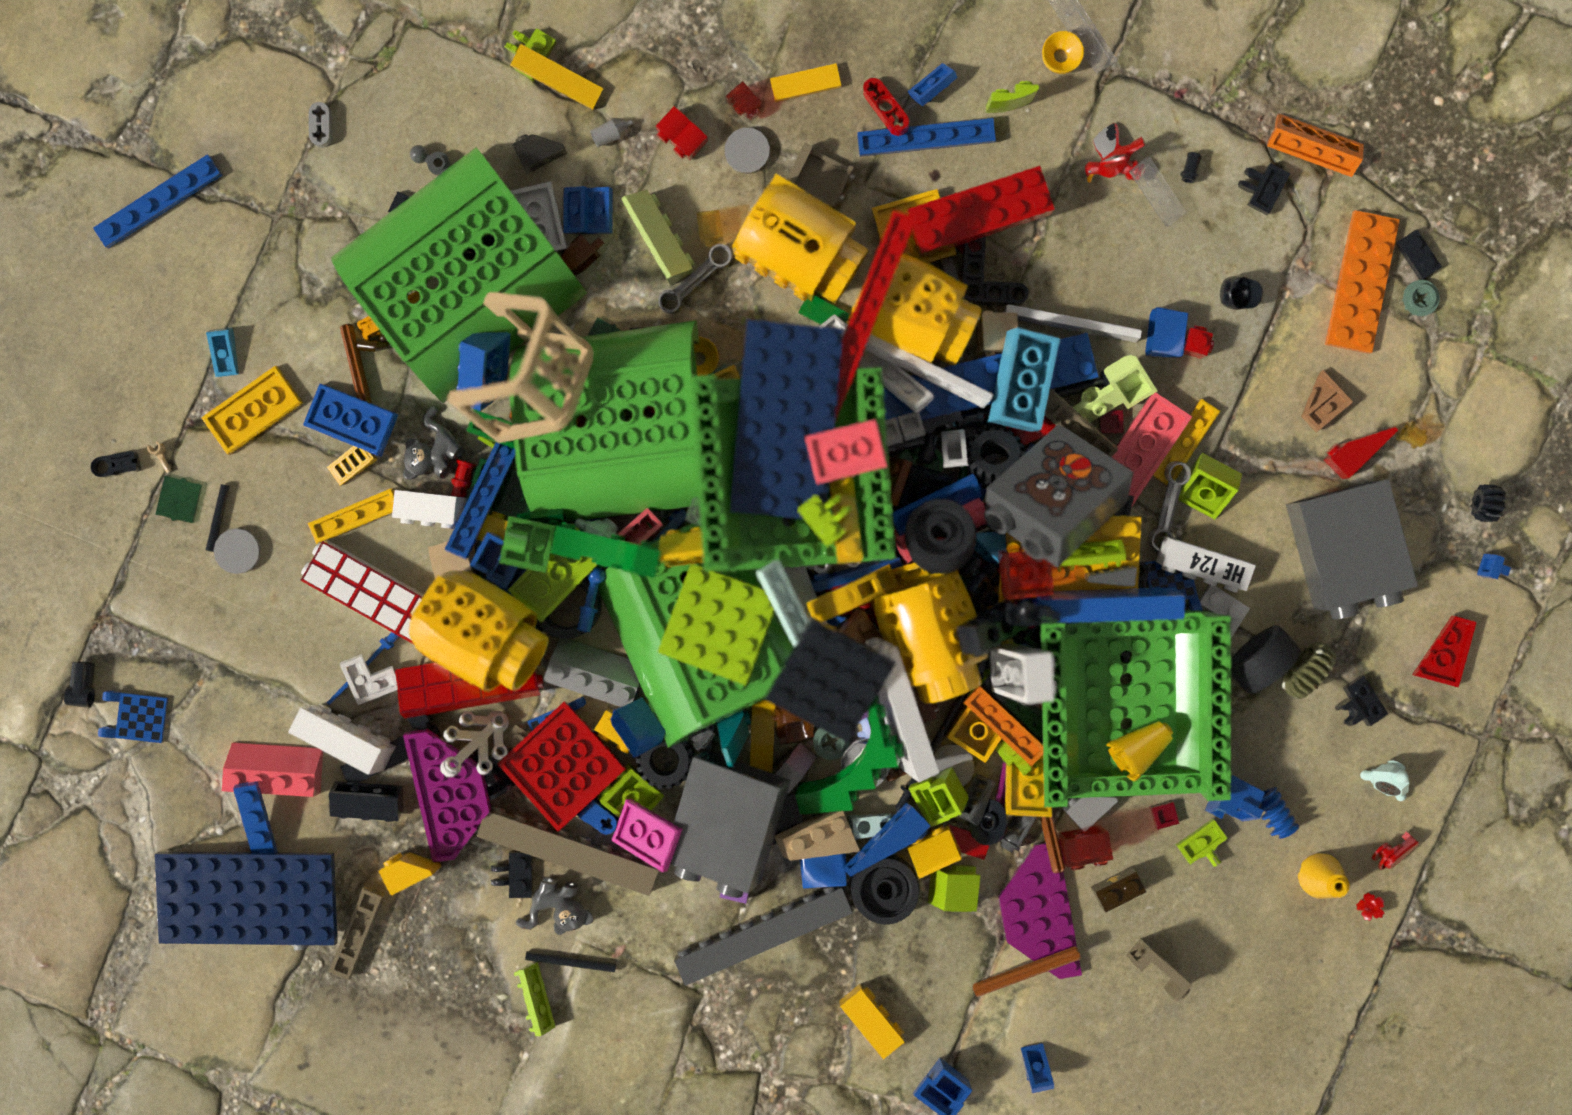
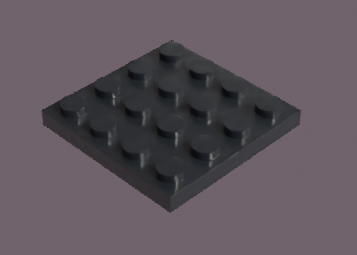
(830, 679)

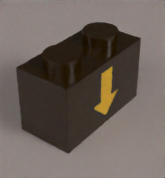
(1118, 889)

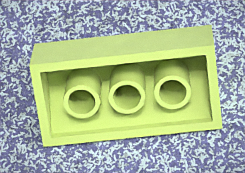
(658, 236)

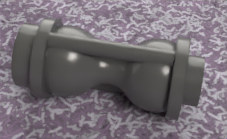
(1014, 836)

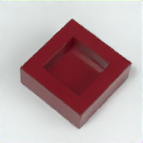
(1111, 422)
(1164, 815)

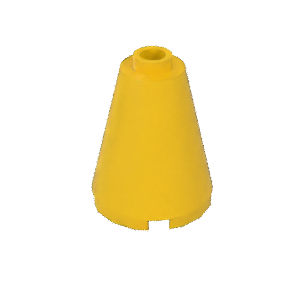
(1140, 748)
(1323, 877)

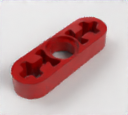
(886, 116)

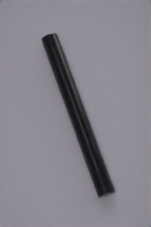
(570, 961)

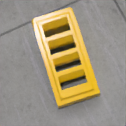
(370, 459)

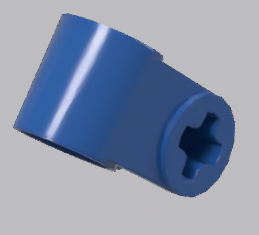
(596, 814)

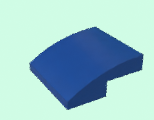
(588, 210)

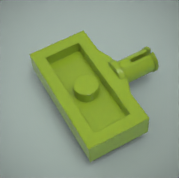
(1202, 843)

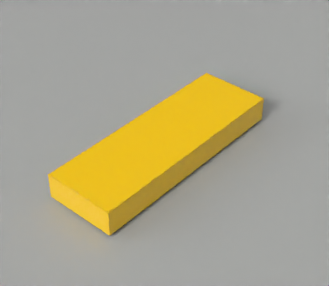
(805, 82)

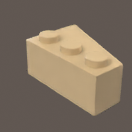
(818, 837)

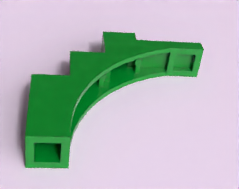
(841, 789)

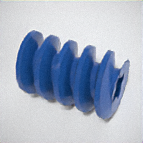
(1277, 814)

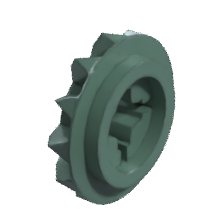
(1430, 301)
(827, 752)

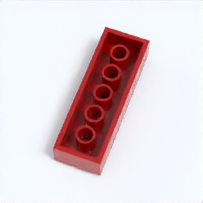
(980, 211)

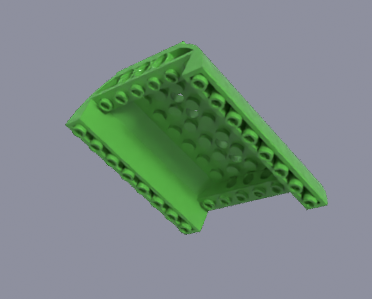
(428, 240)
(610, 462)
(755, 540)
(1177, 679)
(677, 692)

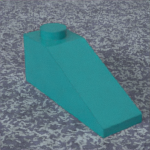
(733, 735)

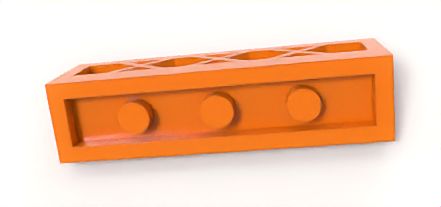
(1315, 147)
(1005, 725)

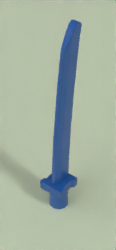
(387, 643)

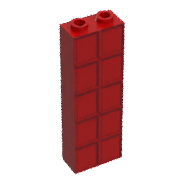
(434, 690)

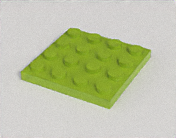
(718, 624)

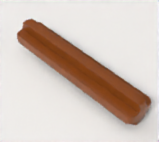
(1052, 844)

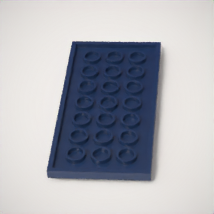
(784, 397)
(246, 898)

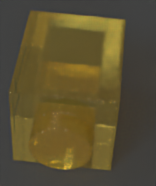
(710, 227)

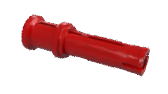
(462, 478)

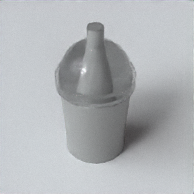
(610, 131)

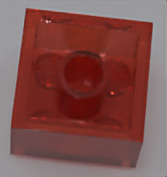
(1024, 575)
(1085, 847)

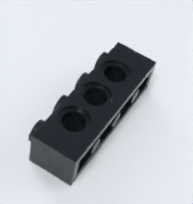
(989, 628)

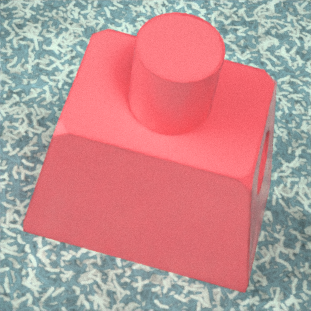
(639, 530)

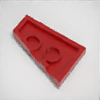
(1448, 653)

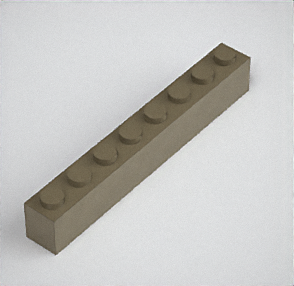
(568, 851)

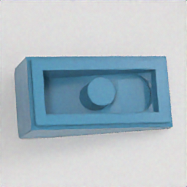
(223, 351)

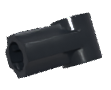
(80, 690)

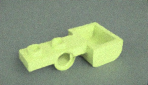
(1127, 385)

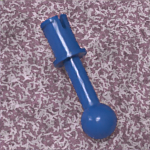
(587, 612)

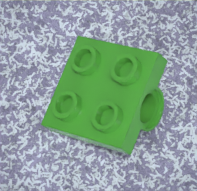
(527, 544)

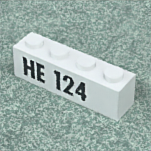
(1205, 563)

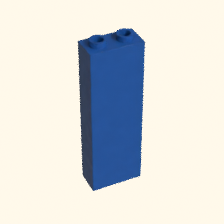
(1115, 604)

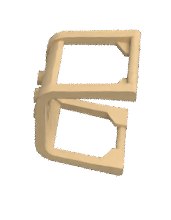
(555, 346)

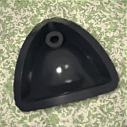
(496, 780)

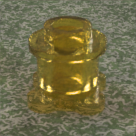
(1412, 435)

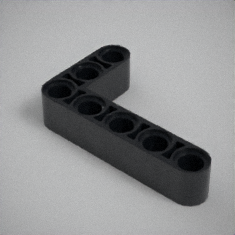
(981, 286)

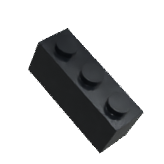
(366, 801)

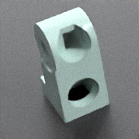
(867, 825)

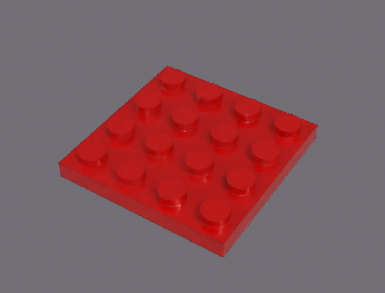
(561, 766)

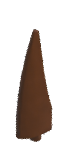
(581, 254)

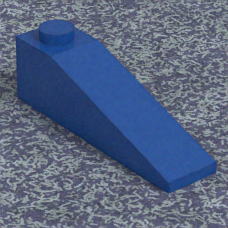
(895, 835)

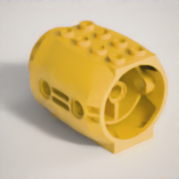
(799, 242)
(925, 312)
(923, 624)
(477, 631)

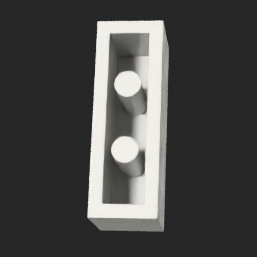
(427, 508)

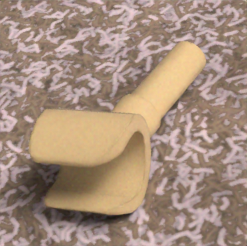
(160, 455)

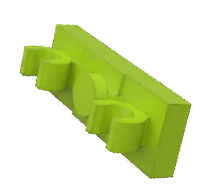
(1096, 553)
(535, 999)

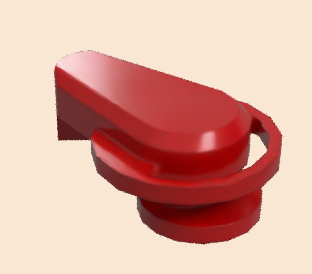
(1392, 856)

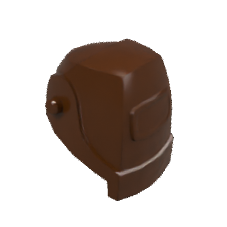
(790, 727)

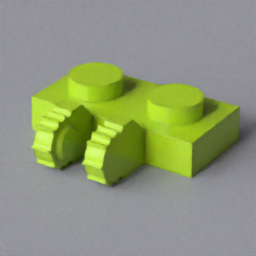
(538, 42)
(821, 520)

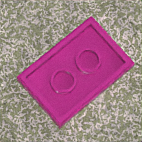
(647, 835)

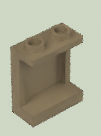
(821, 176)
(1142, 955)

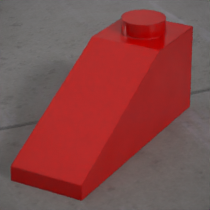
(1353, 454)

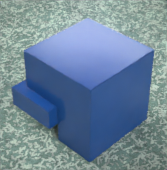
(488, 559)
(1243, 802)
(943, 1089)

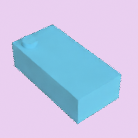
(1024, 379)

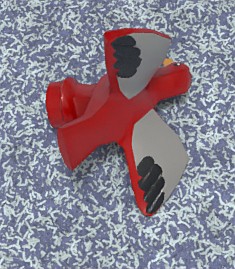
(1114, 156)

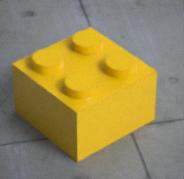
(973, 734)

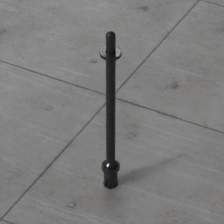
(979, 416)
(943, 730)

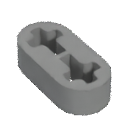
(325, 124)

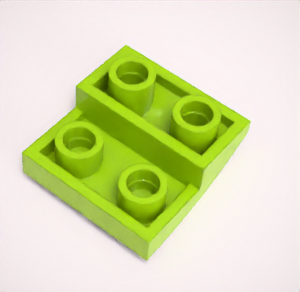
(1004, 101)

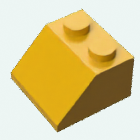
(681, 548)
(934, 851)
(406, 870)

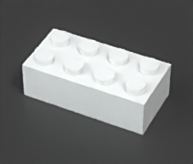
(1022, 673)
(342, 739)

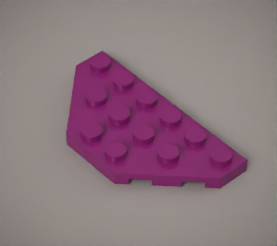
(448, 805)
(1038, 911)

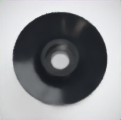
(985, 832)

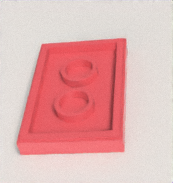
(846, 451)

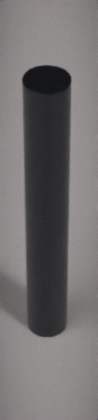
(217, 517)

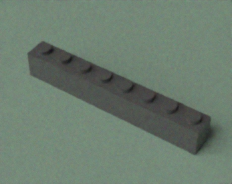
(762, 934)

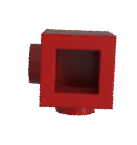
(1198, 342)

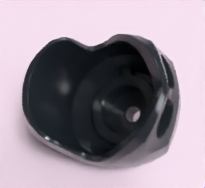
(1240, 293)

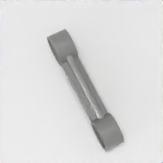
(695, 279)
(1170, 502)

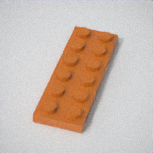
(1362, 282)

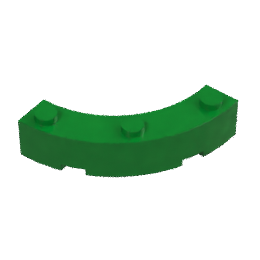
(606, 551)

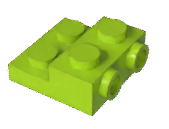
(629, 786)

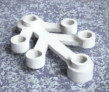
(478, 740)

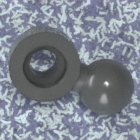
(420, 155)

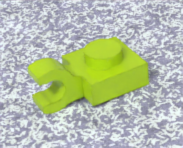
(1010, 756)

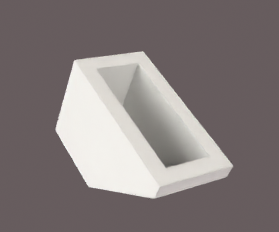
(954, 448)

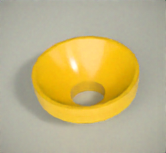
(1070, 45)
(711, 353)

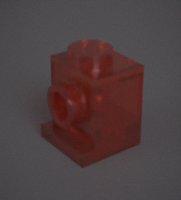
(744, 101)

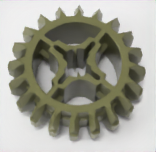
(1309, 670)

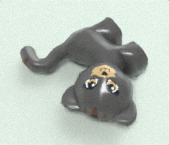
(421, 458)
(568, 913)

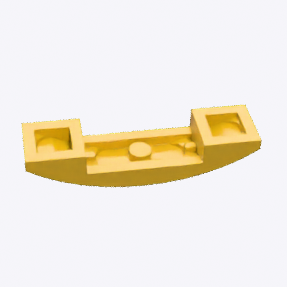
(762, 735)

